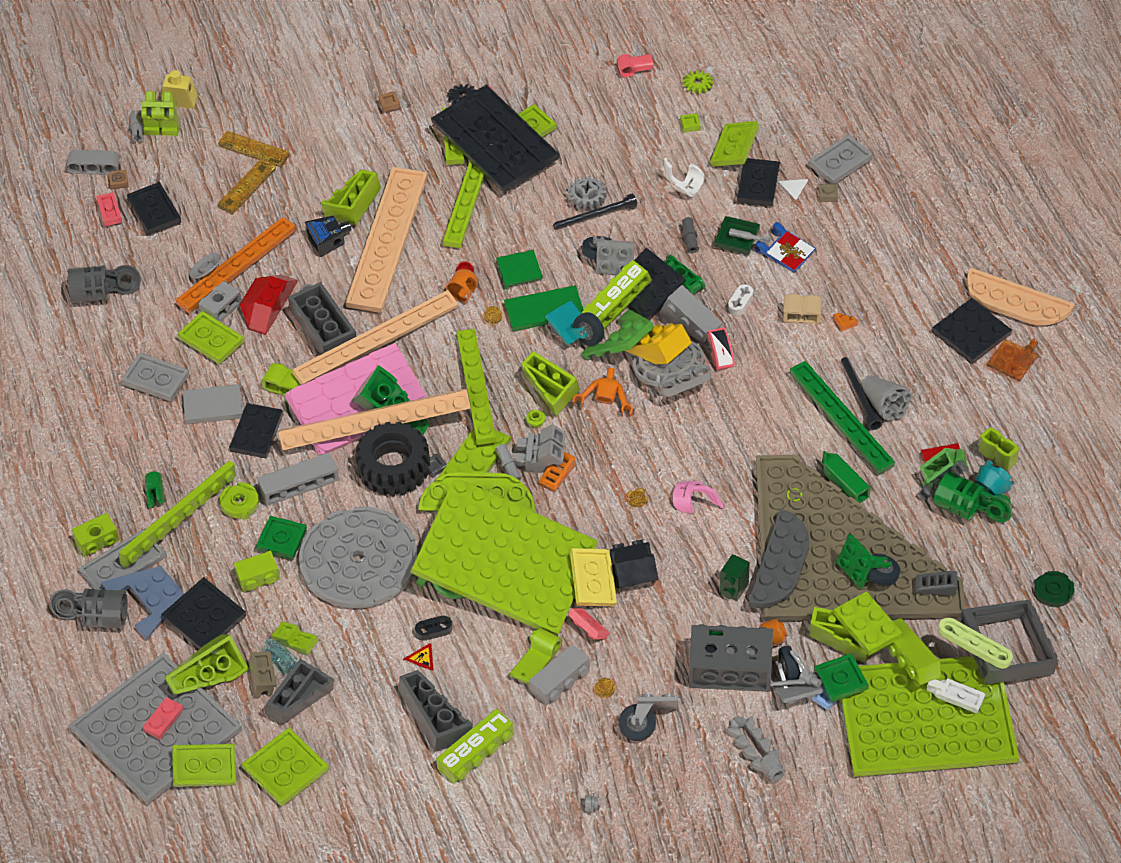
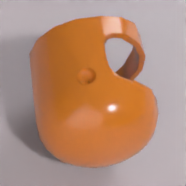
(462, 283)

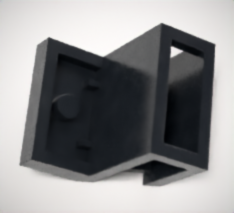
(633, 564)

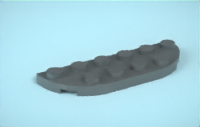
(781, 562)

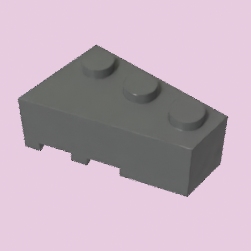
(298, 691)

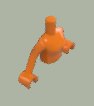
(605, 392)

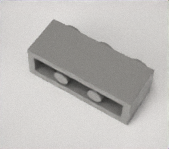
(559, 675)

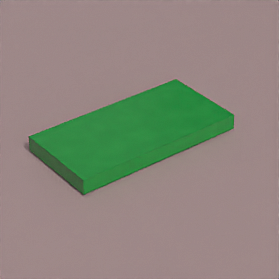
(531, 309)

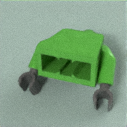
(939, 465)

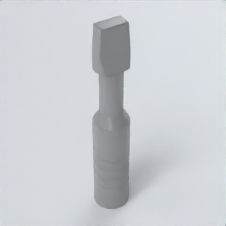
(747, 235)

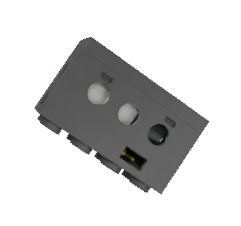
(730, 658)

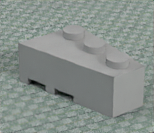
(687, 310)

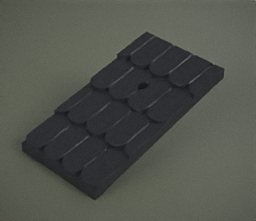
(495, 138)

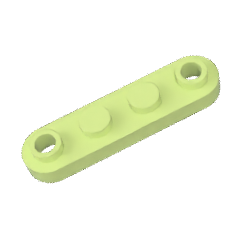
(975, 643)

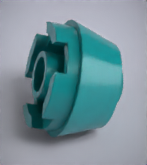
(994, 479)

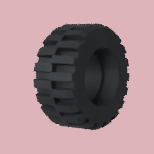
(390, 439)

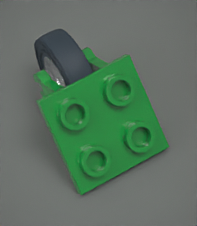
(864, 567)

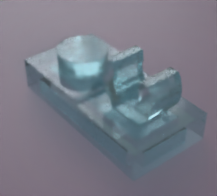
(281, 652)

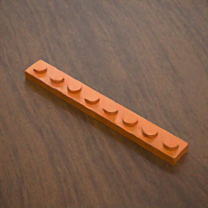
(237, 263)

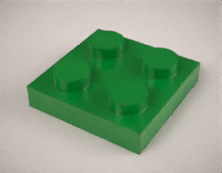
(281, 537)
(841, 677)

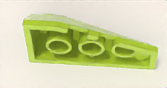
(209, 665)

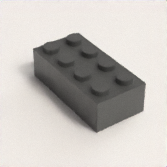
(321, 318)

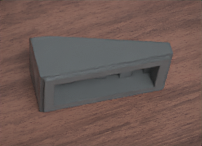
(944, 577)

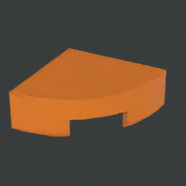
(844, 322)

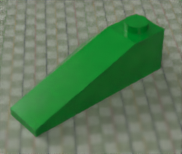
(382, 390)

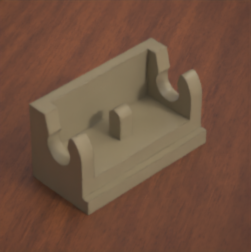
(261, 673)

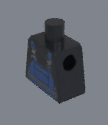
(326, 234)

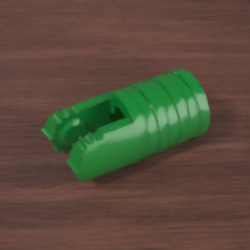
(154, 488)

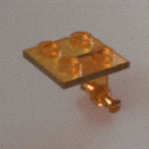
(1013, 359)

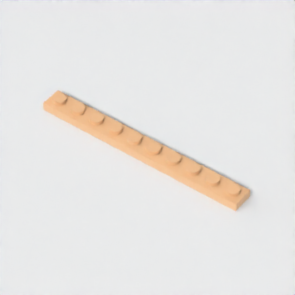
(375, 337)
(364, 420)

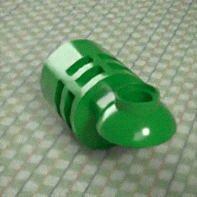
(967, 497)

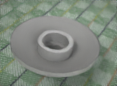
(205, 266)

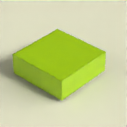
(690, 122)

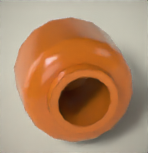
(779, 631)

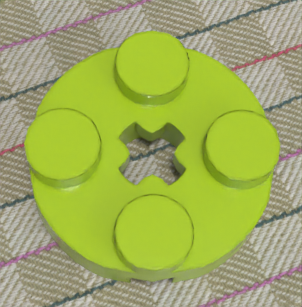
(243, 509)

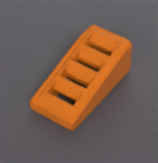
(567, 465)

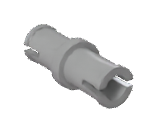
(136, 126)
(507, 461)

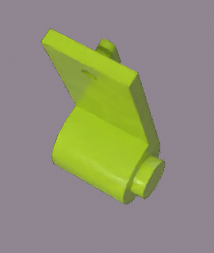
(542, 650)

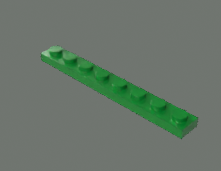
(842, 417)

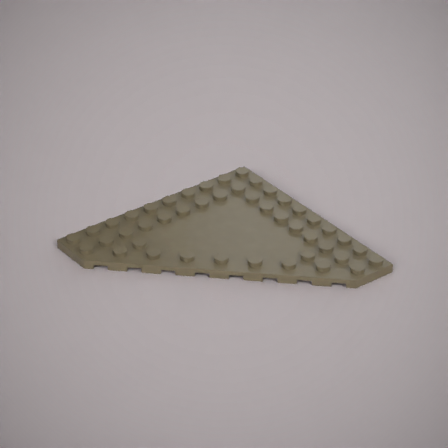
(829, 520)

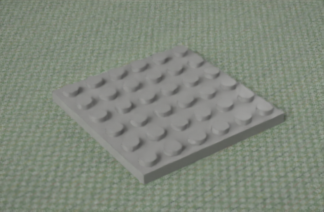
(117, 736)

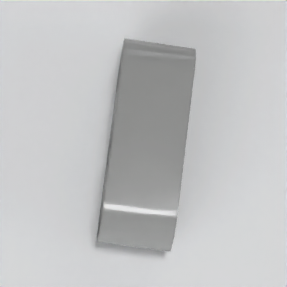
(92, 162)

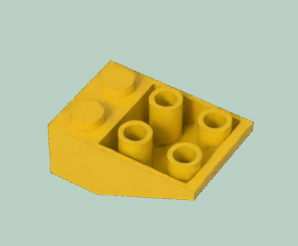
(662, 343)

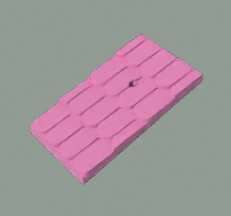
(333, 392)

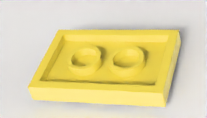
(593, 577)

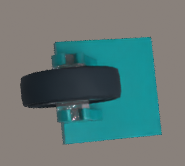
(573, 325)

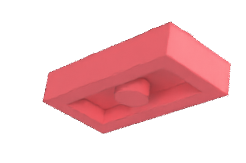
(109, 209)
(588, 623)
(163, 718)

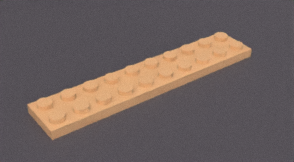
(386, 240)

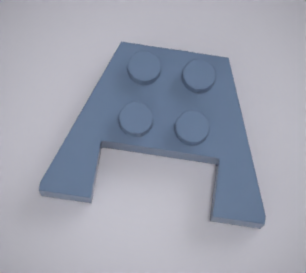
(153, 590)

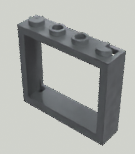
(1006, 611)

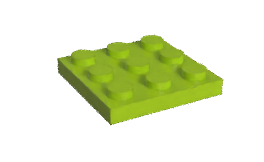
(285, 766)

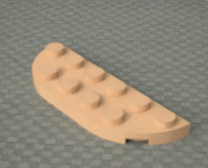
(1016, 300)

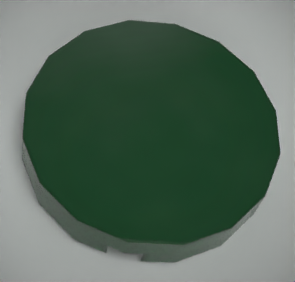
(1054, 589)

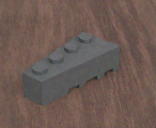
(433, 713)

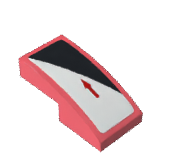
(721, 348)

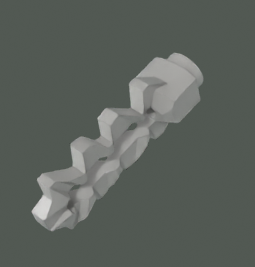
(770, 762)

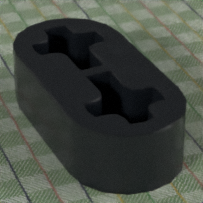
(433, 628)

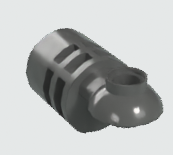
(94, 282)
(95, 606)

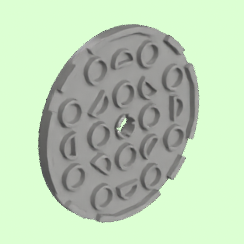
(380, 575)

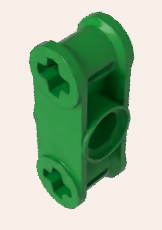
(693, 282)

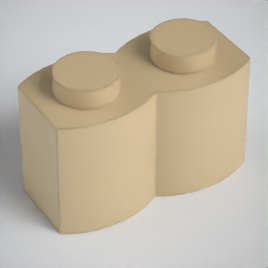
(802, 309)

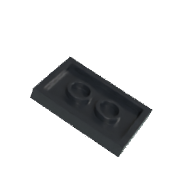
(758, 182)
(154, 208)
(256, 430)

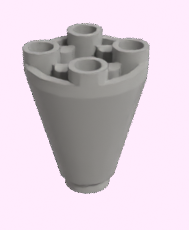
(887, 397)

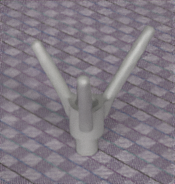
(806, 676)

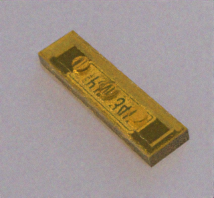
(253, 148)
(246, 186)

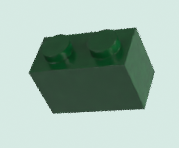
(734, 577)

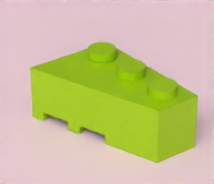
(354, 198)
(550, 382)
(830, 631)

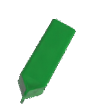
(845, 477)

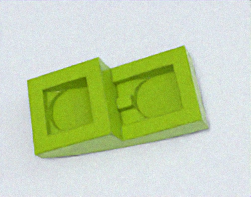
(295, 639)

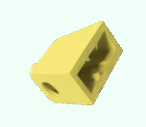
(182, 88)

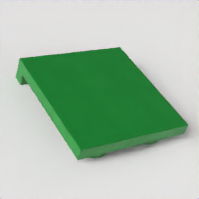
(519, 268)

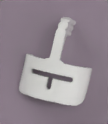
(693, 174)

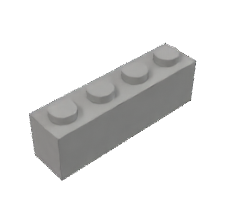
(298, 479)

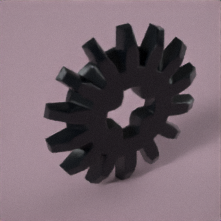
(454, 93)

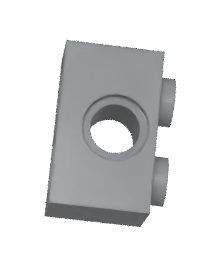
(221, 301)

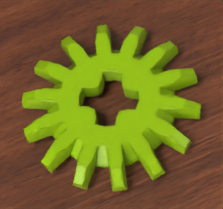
(696, 87)

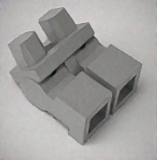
(541, 449)

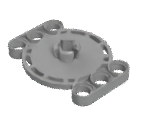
(671, 374)

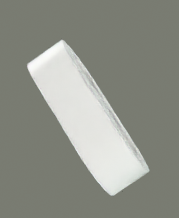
(737, 298)

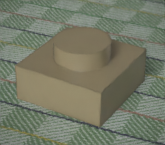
(828, 193)

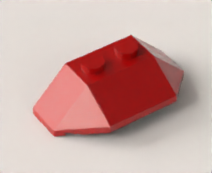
(265, 301)

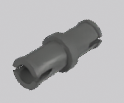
(690, 235)

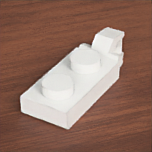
(957, 694)

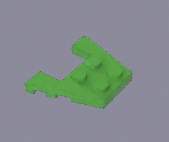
(632, 330)

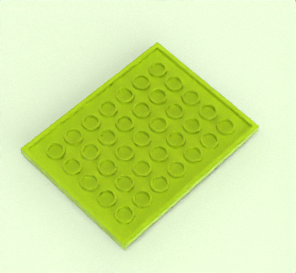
(501, 556)
(909, 729)

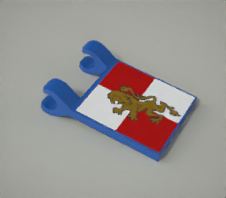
(787, 249)

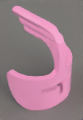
(684, 503)

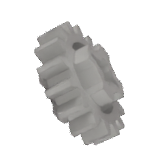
(587, 192)

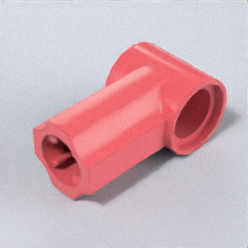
(629, 65)

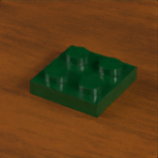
(734, 243)

